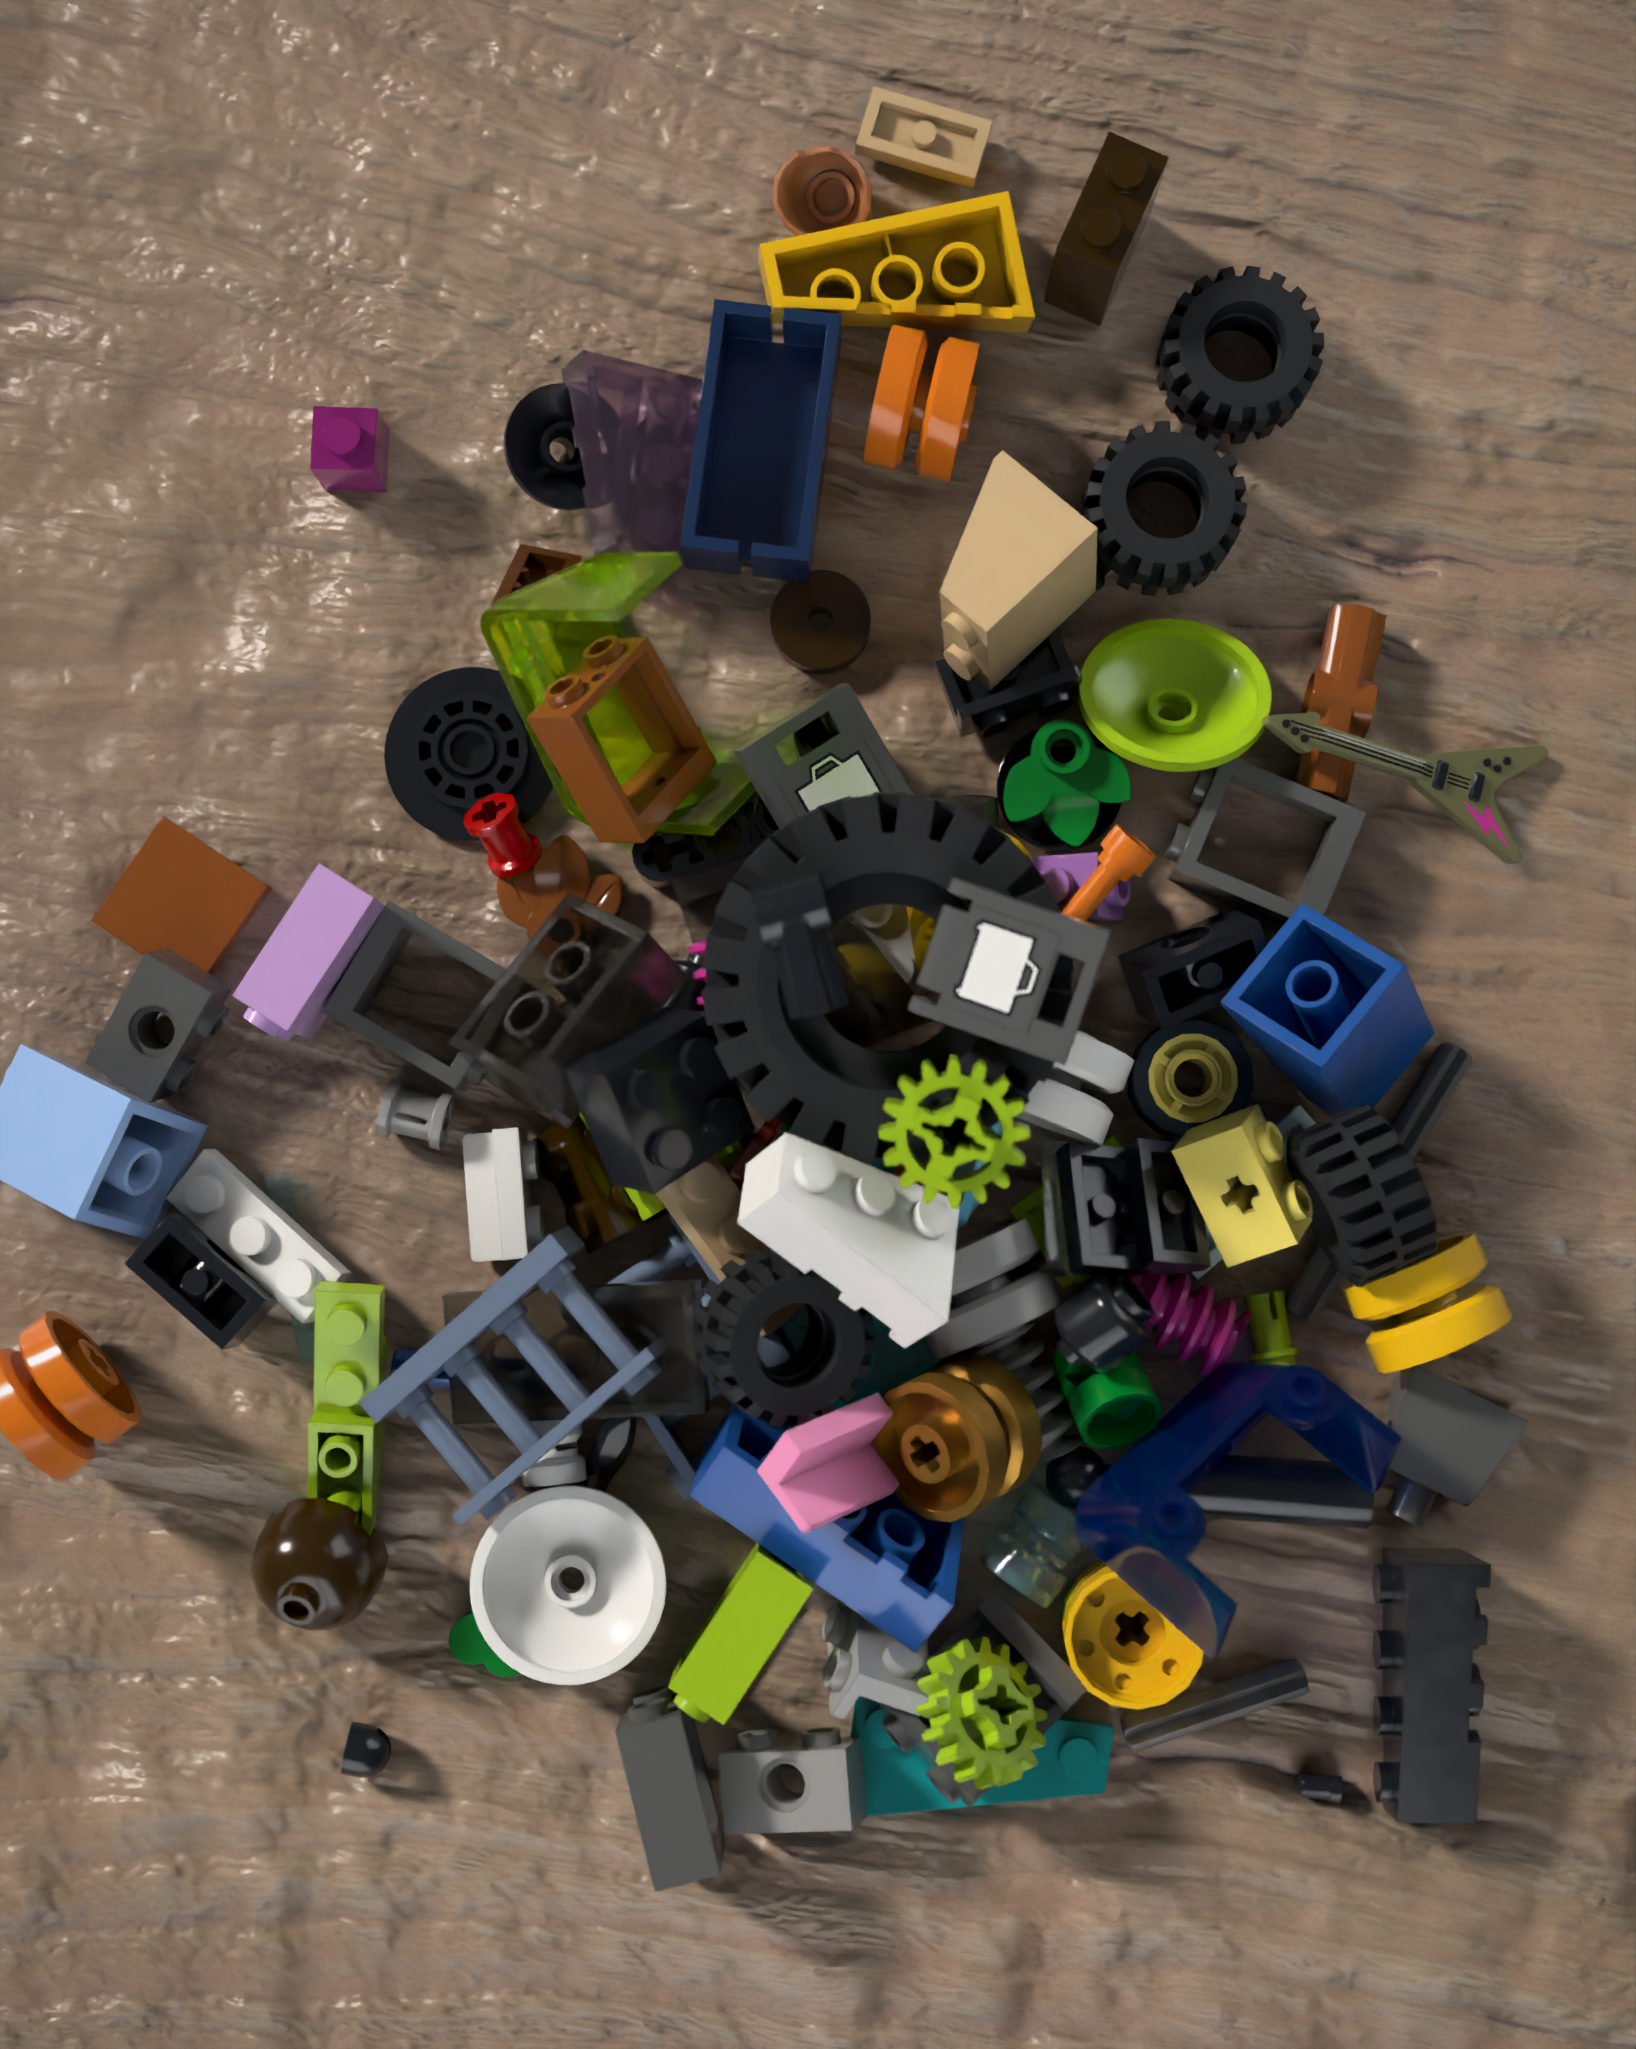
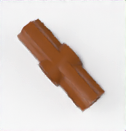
(1342, 693)

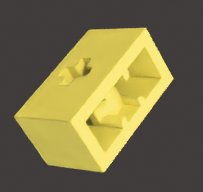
(1224, 1168)

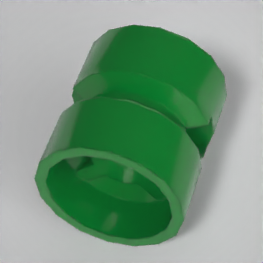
(1109, 1406)

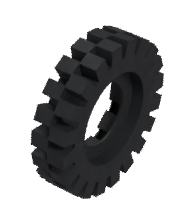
(868, 855)

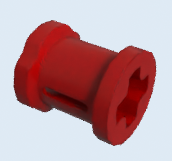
(503, 835)

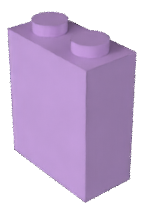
(307, 956)

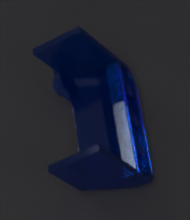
(1141, 1508)

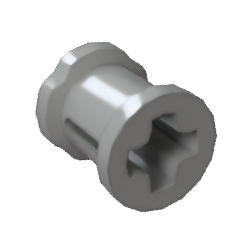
(415, 1115)

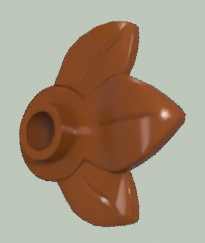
(560, 870)

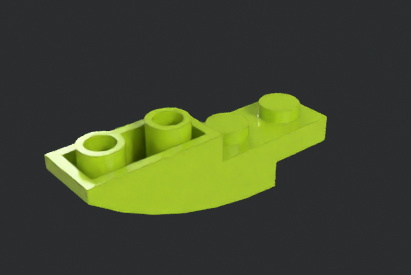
(348, 1366)

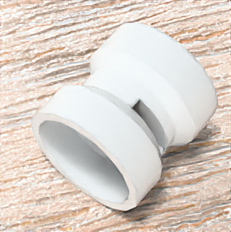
(560, 1464)

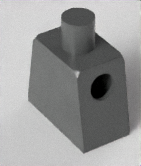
(1447, 1442)

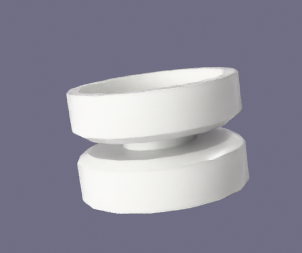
(1061, 1105)

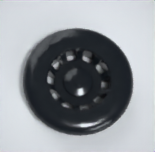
(465, 750)

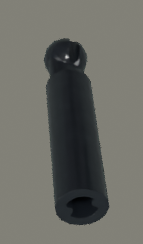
(1242, 1489)

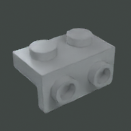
(869, 1664)

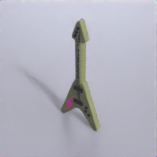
(1455, 782)

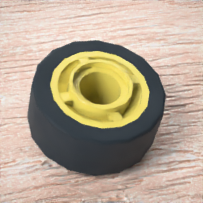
(1194, 1041)

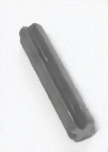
(1214, 1705)

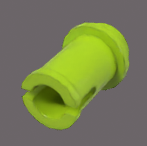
(1270, 1329)

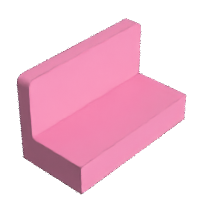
(830, 1465)

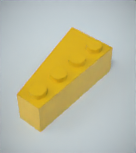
(911, 269)

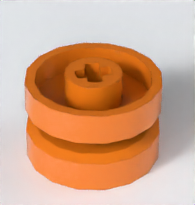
(922, 403)
(62, 1396)

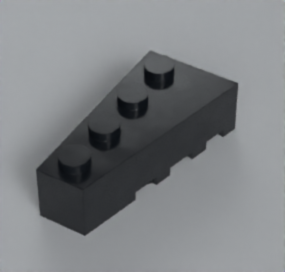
(1429, 1683)

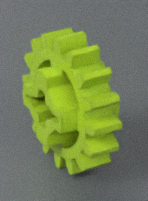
(983, 1144)
(981, 1713)

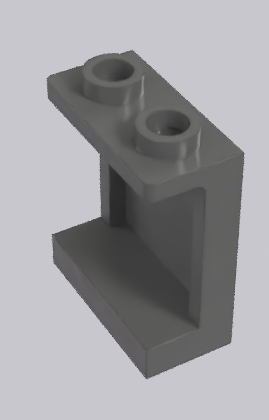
(1001, 1625)

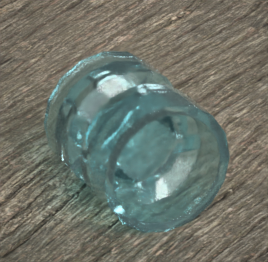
(1036, 1547)

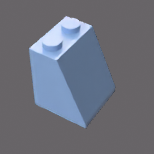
(91, 1144)

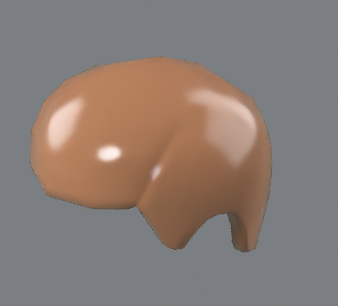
(821, 190)

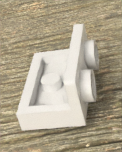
(500, 1194)

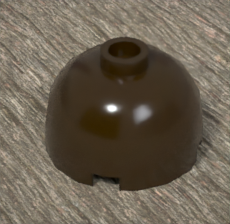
(317, 1564)

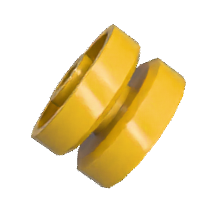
(1430, 1312)

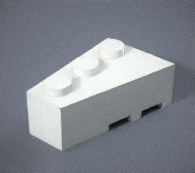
(855, 1232)

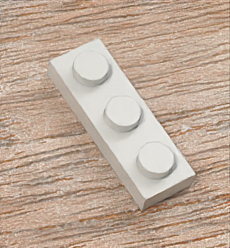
(255, 1233)

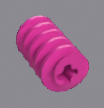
(1192, 1319)

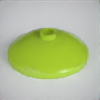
(1174, 695)

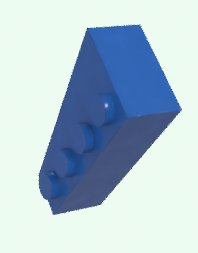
(874, 1560)

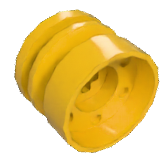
(1127, 1668)

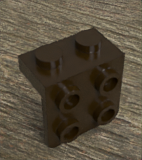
(592, 1204)

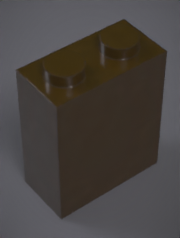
(1104, 228)

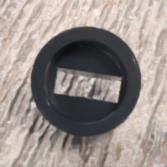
(365, 1751)

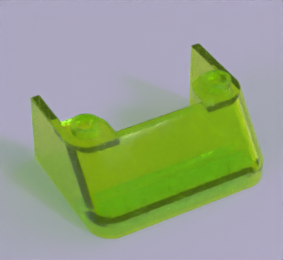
(542, 637)

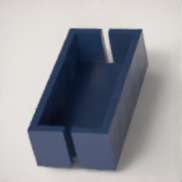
(761, 442)

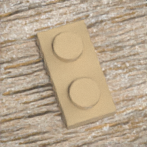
(923, 137)

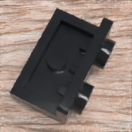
(1038, 683)

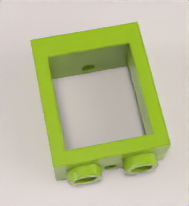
(738, 1636)

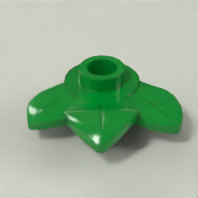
(1068, 791)

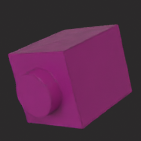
(349, 449)

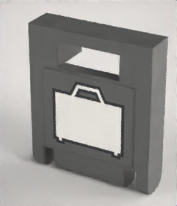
(843, 766)
(997, 968)

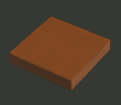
(181, 899)

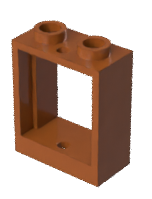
(677, 746)

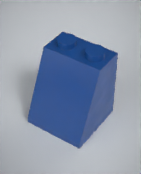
(1330, 1012)

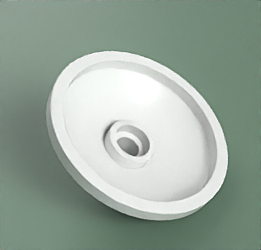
(540, 1622)

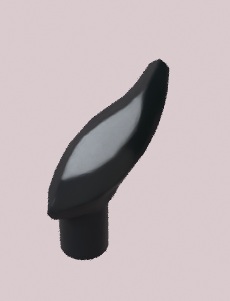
(610, 1450)

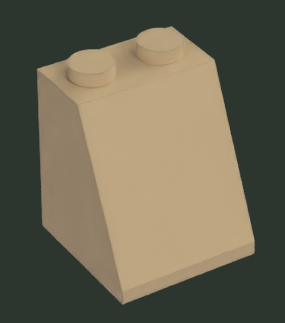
(1014, 573)

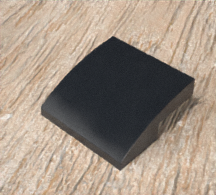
(1129, 1211)

